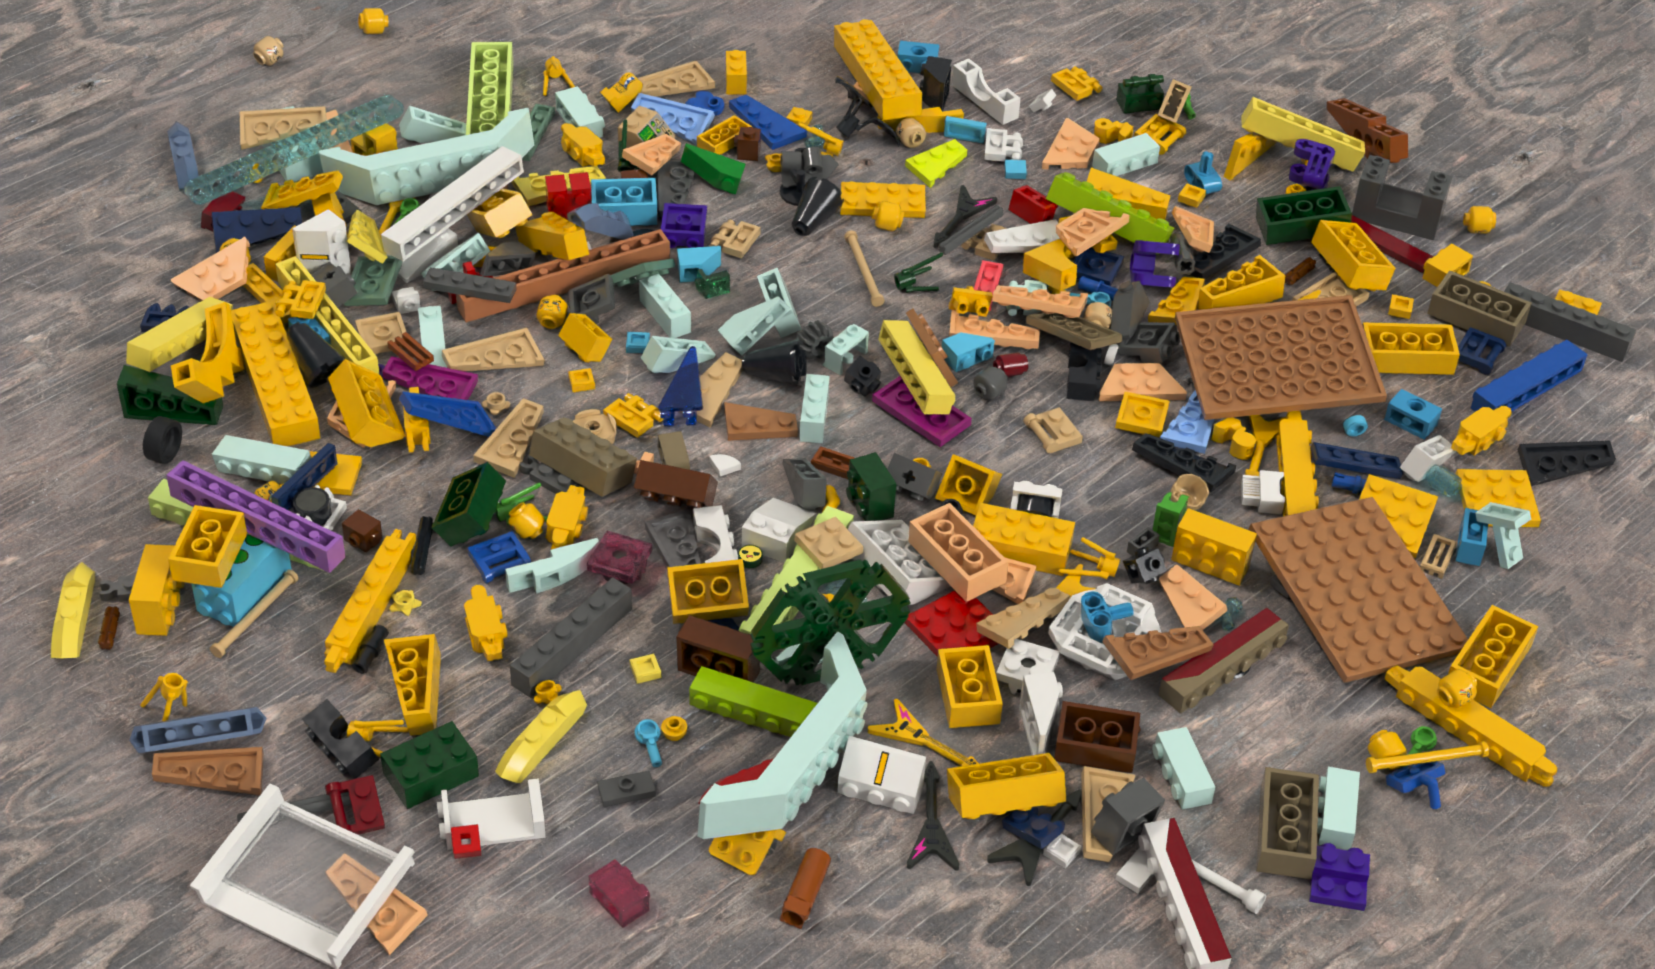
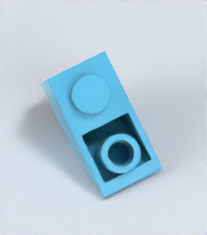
(693, 259)
(967, 350)

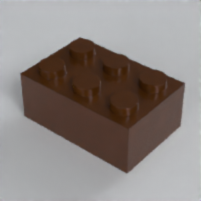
(675, 485)
(715, 648)
(1097, 737)

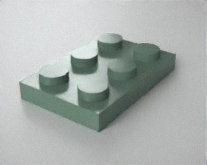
(374, 281)

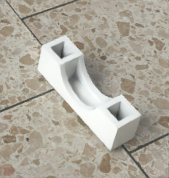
(969, 80)
(712, 529)

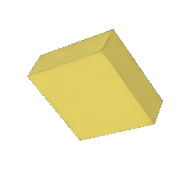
(645, 668)

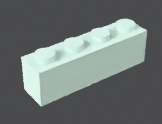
(258, 459)

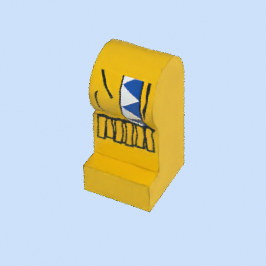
(623, 91)

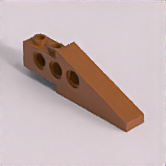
(1371, 128)

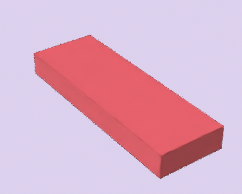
(988, 277)

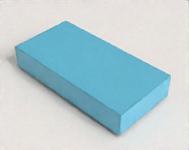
(965, 129)

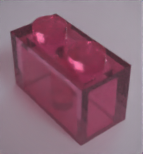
(619, 893)

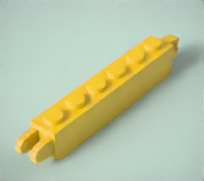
(1295, 461)
(368, 600)
(1474, 724)

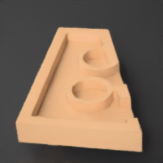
(652, 153)
(1195, 229)
(1191, 599)

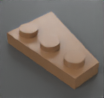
(758, 423)

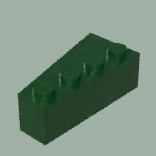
(152, 394)

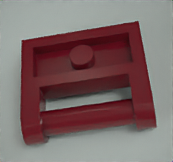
(364, 804)

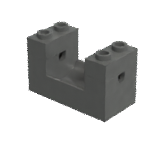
(1399, 207)

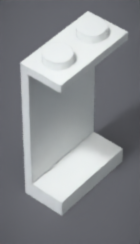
(498, 818)

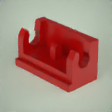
(1031, 205)

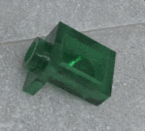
(712, 284)

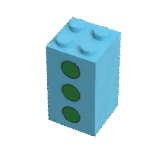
(251, 577)

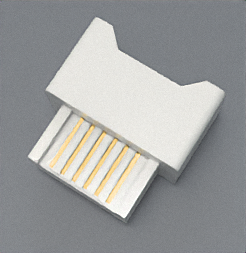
(1263, 492)

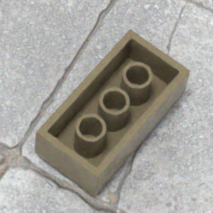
(1479, 307)
(583, 456)
(1288, 823)

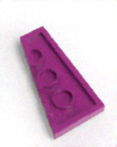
(431, 379)

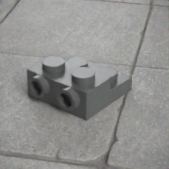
(593, 298)
(1151, 341)

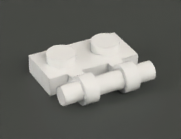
(996, 145)

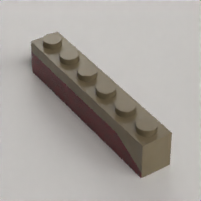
(1228, 656)

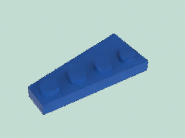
(775, 129)
(449, 411)

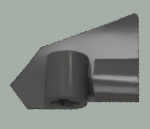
(810, 161)

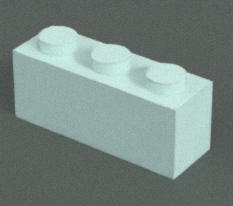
(577, 110)
(1126, 155)
(772, 287)
(665, 306)
(814, 408)
(1183, 768)
(1338, 807)

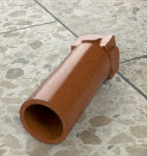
(805, 887)

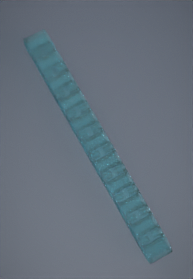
(285, 146)

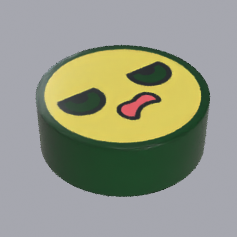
(751, 556)

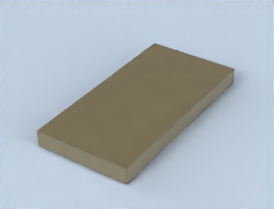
(1075, 330)

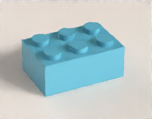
(632, 196)

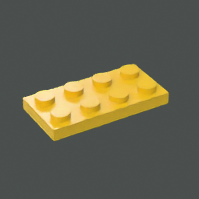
(862, 197)

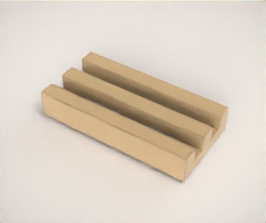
(1433, 568)

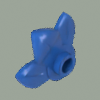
(707, 101)

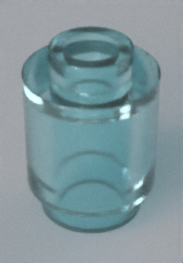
(1444, 480)

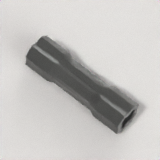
(1185, 260)

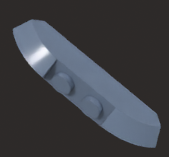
(182, 154)
(600, 221)
(197, 729)

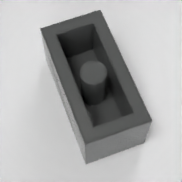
(1145, 538)

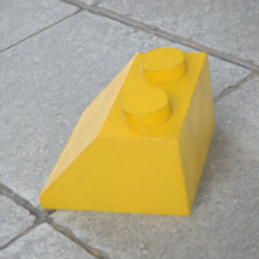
(968, 483)

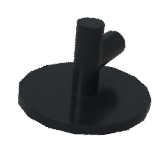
(793, 194)

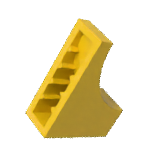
(1051, 265)

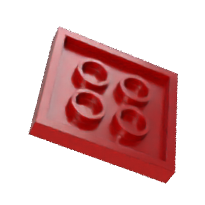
(950, 623)

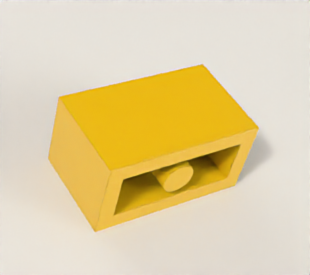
(736, 72)
(1447, 259)
(585, 337)

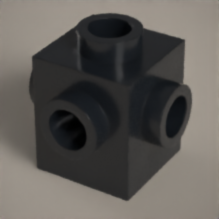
(863, 376)
(1145, 565)

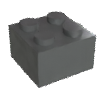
(1125, 814)

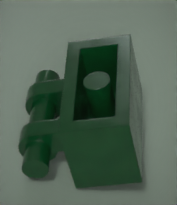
(1140, 93)

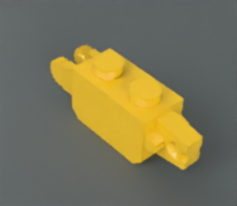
(582, 145)
(416, 429)
(1481, 430)
(566, 517)
(484, 624)

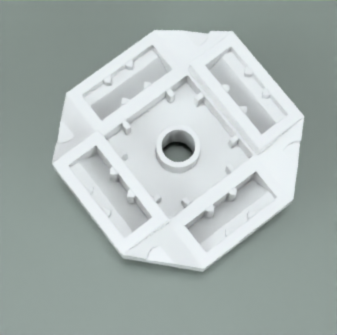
(1076, 645)

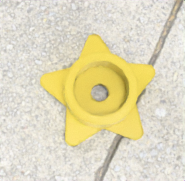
(404, 596)

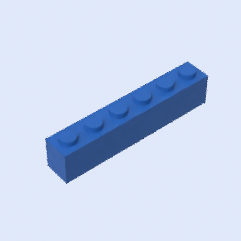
(1531, 378)

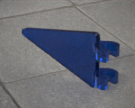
(683, 392)

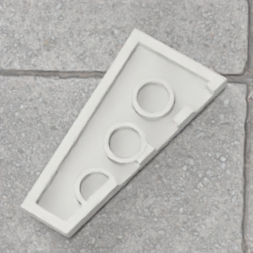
(1022, 238)

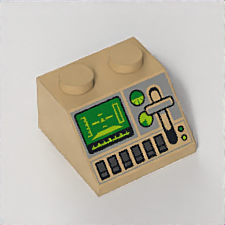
(643, 126)

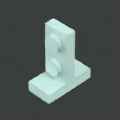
(1505, 526)

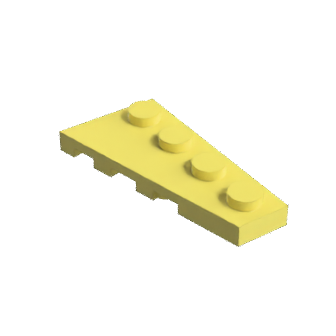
(533, 187)
(366, 237)

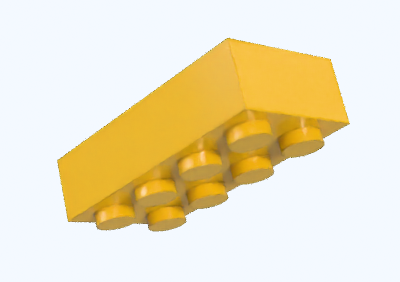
(721, 137)
(281, 251)

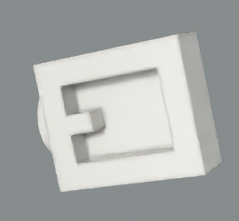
(406, 300)

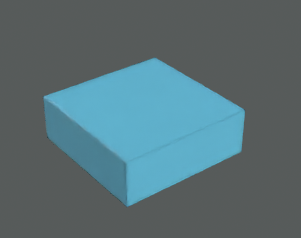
(1015, 169)
(637, 342)

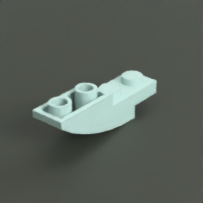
(551, 572)

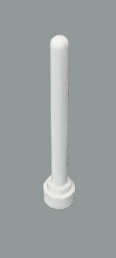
(1252, 899)

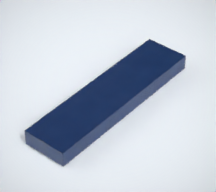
(1356, 460)
(307, 476)

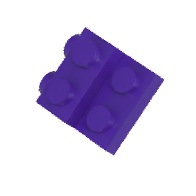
(684, 224)
(1340, 877)

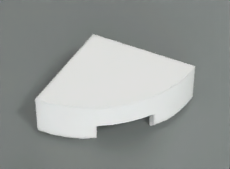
(724, 464)

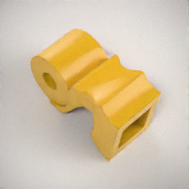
(1111, 131)
(1242, 442)

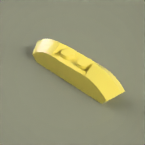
(72, 612)
(541, 736)

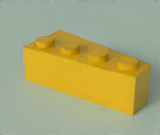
(1139, 196)
(1250, 285)
(416, 677)

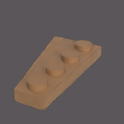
(932, 345)
(1156, 650)
(218, 769)

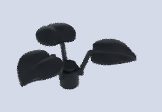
(850, 121)

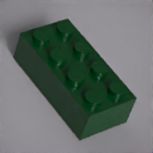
(1298, 214)

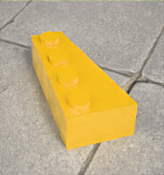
(554, 237)

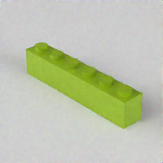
(1077, 195)
(748, 702)

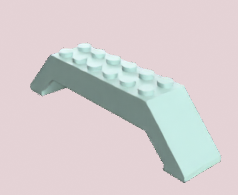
(427, 166)
(802, 761)

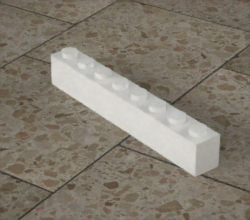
(452, 203)

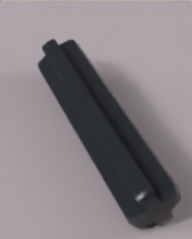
(422, 545)

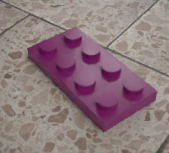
(935, 427)

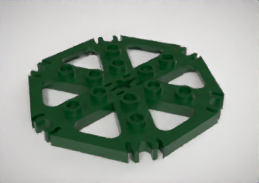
(825, 618)

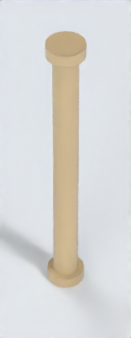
(876, 298)
(218, 649)

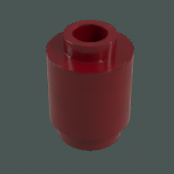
(1012, 364)

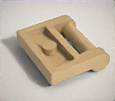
(1058, 425)

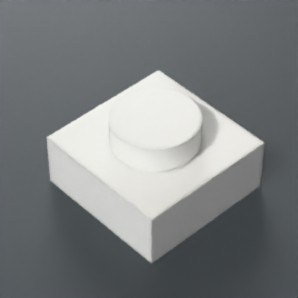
(1043, 101)

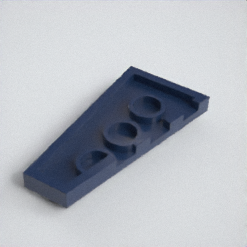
(253, 224)

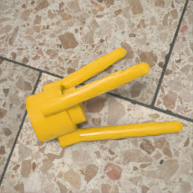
(554, 70)
(832, 145)
(1107, 564)
(171, 687)
(366, 729)

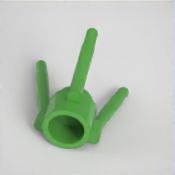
(507, 504)

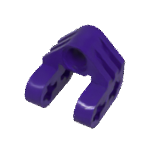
(1316, 171)
(1143, 263)

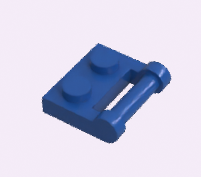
(496, 551)

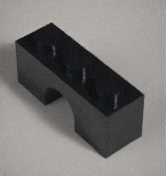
(1083, 372)
(351, 754)

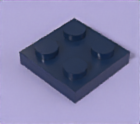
(1098, 265)

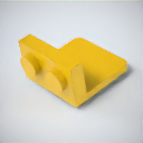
(745, 850)

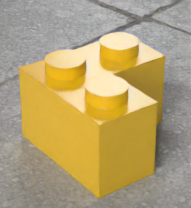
(375, 141)

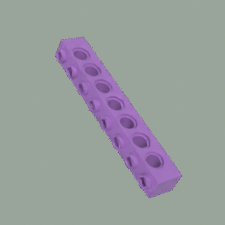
(262, 518)

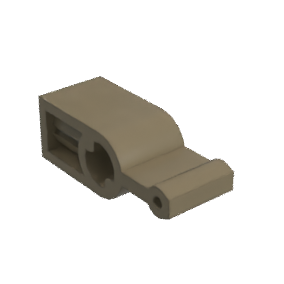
(673, 450)

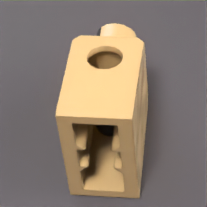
(1174, 101)

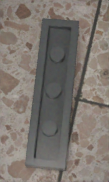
(469, 285)

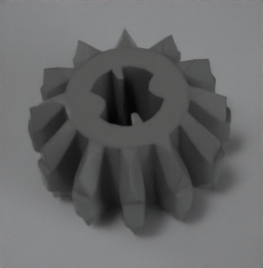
(815, 338)

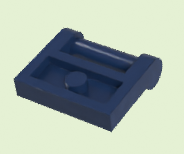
(1473, 346)

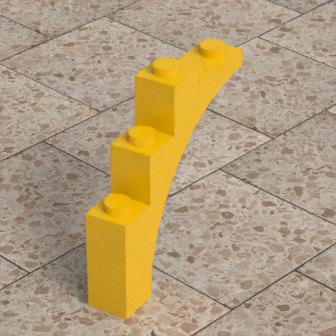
(219, 362)

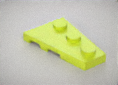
(936, 161)

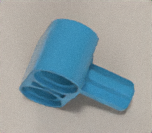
(1203, 174)
(1098, 616)

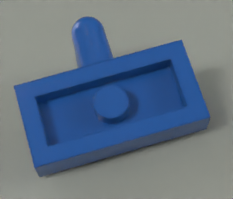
(1418, 774)

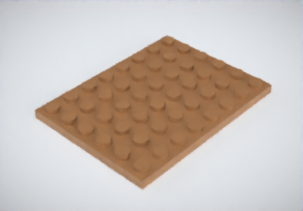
(1279, 357)
(1359, 589)

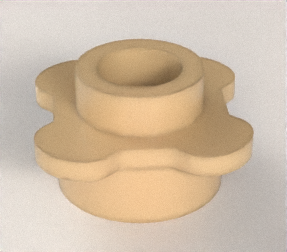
(496, 403)

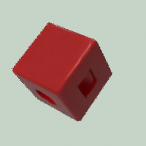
(467, 850)

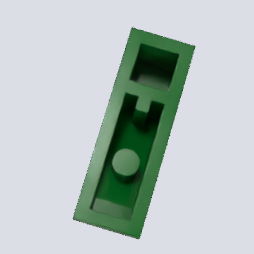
(714, 168)

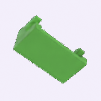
(1168, 517)

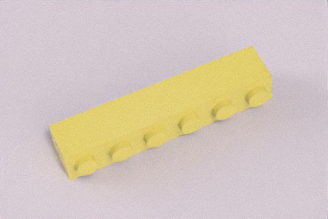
(1289, 127)
(170, 337)
(916, 367)

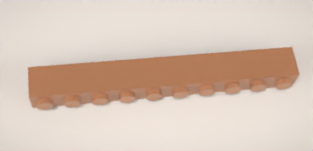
(562, 275)

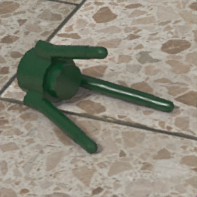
(623, 164)
(906, 278)

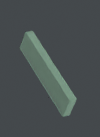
(540, 119)

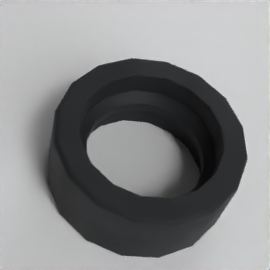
(162, 440)

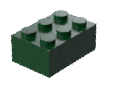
(469, 504)
(429, 764)

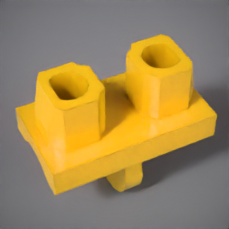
(970, 301)

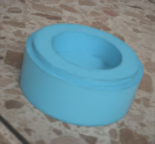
(1355, 425)

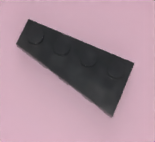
(1226, 249)
(1563, 459)
(1183, 460)

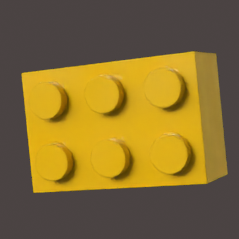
(500, 213)
(207, 546)
(1213, 546)
(708, 591)
(154, 592)
(969, 686)

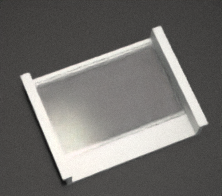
(300, 878)

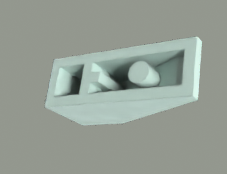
(429, 127)
(470, 250)
(751, 324)
(432, 332)
(667, 354)

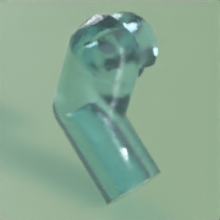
(814, 140)
(1226, 619)

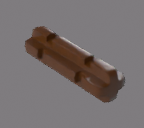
(1300, 271)
(109, 627)

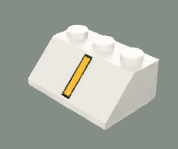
(322, 241)
(881, 775)

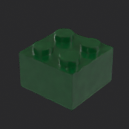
(871, 488)

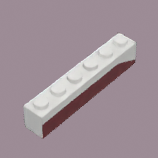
(1184, 896)

